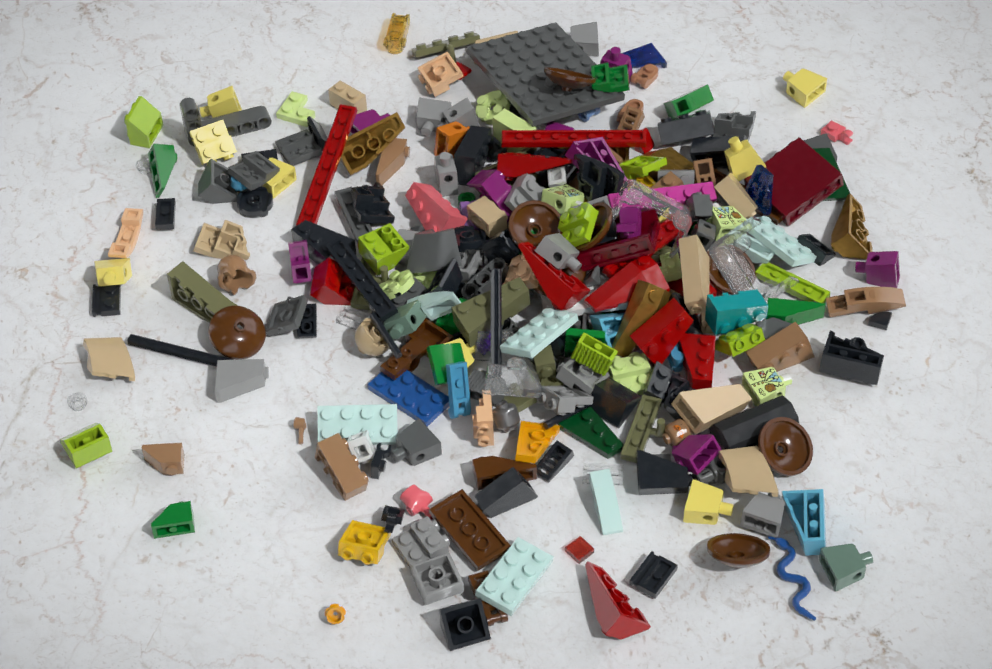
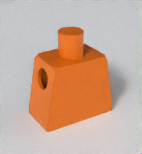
(449, 138)

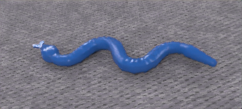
(784, 545)

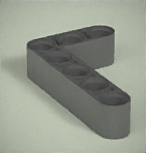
(236, 122)
(478, 286)

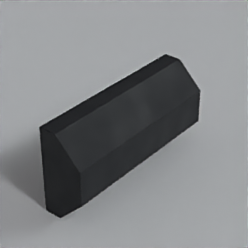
(745, 427)

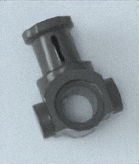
(714, 472)

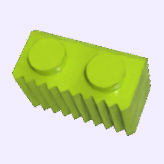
(594, 354)

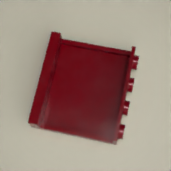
(800, 180)
(624, 248)

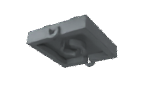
(286, 315)

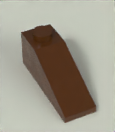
(492, 467)

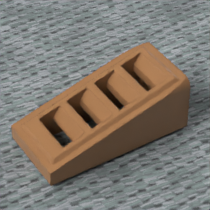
(627, 116)

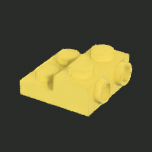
(213, 142)

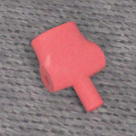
(416, 501)

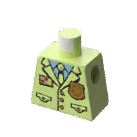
(562, 197)
(724, 219)
(765, 384)

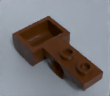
(415, 348)

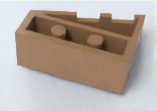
(782, 349)
(341, 466)

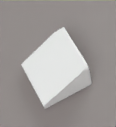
(556, 176)

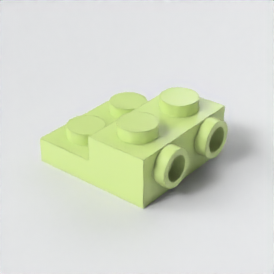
(631, 371)

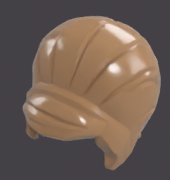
(234, 274)

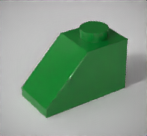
(174, 520)

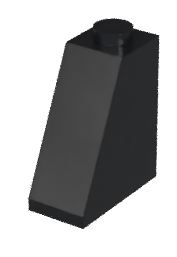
(660, 475)
(505, 493)

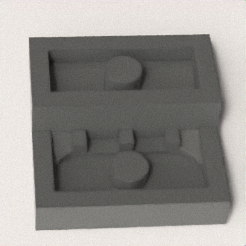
(298, 147)
(253, 170)

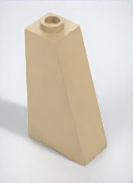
(694, 273)
(710, 405)

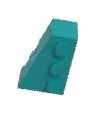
(734, 311)

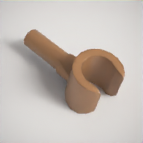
(299, 423)

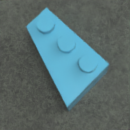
(807, 517)

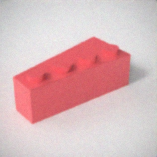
(432, 209)

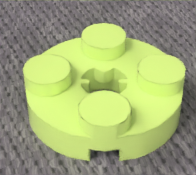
(488, 100)
(397, 283)

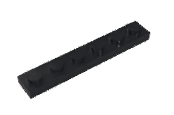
(361, 279)

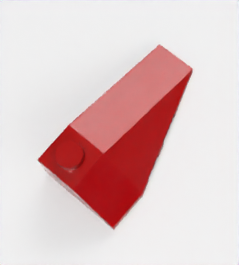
(518, 164)

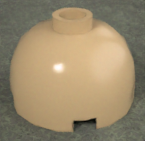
(369, 339)

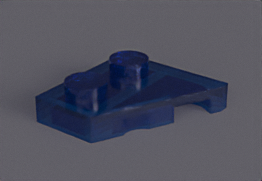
(645, 55)
(760, 189)

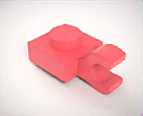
(837, 132)

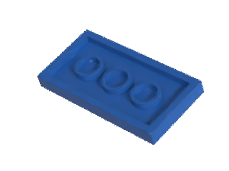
(411, 395)

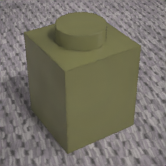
(545, 363)

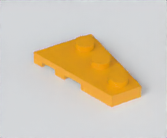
(534, 440)

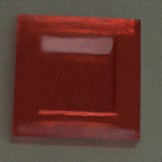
(579, 549)

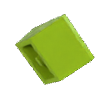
(143, 123)
(382, 248)
(86, 444)

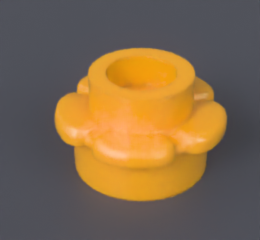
(335, 619)

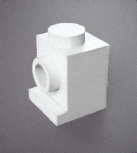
(355, 441)

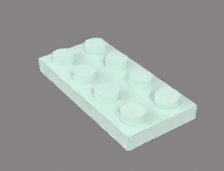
(781, 243)
(539, 333)
(351, 419)
(514, 576)

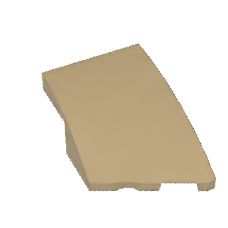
(223, 241)
(108, 357)
(748, 471)

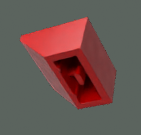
(331, 284)

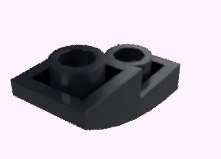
(308, 324)

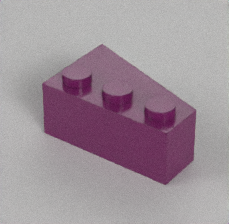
(593, 148)
(494, 187)

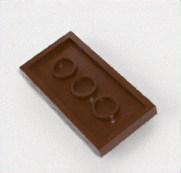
(469, 529)

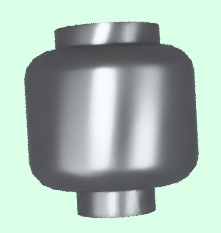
(506, 416)

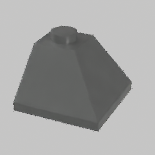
(216, 184)

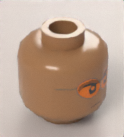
(676, 432)

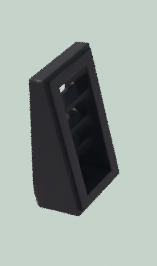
(552, 452)

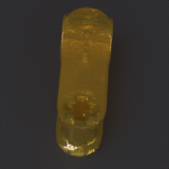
(397, 33)

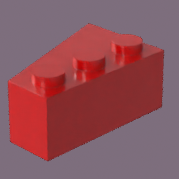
(662, 331)
(698, 359)

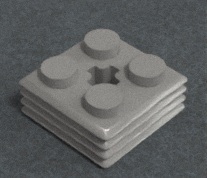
(448, 582)

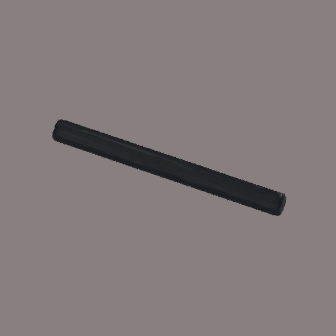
(496, 316)
(175, 350)

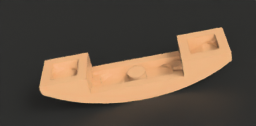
(128, 234)

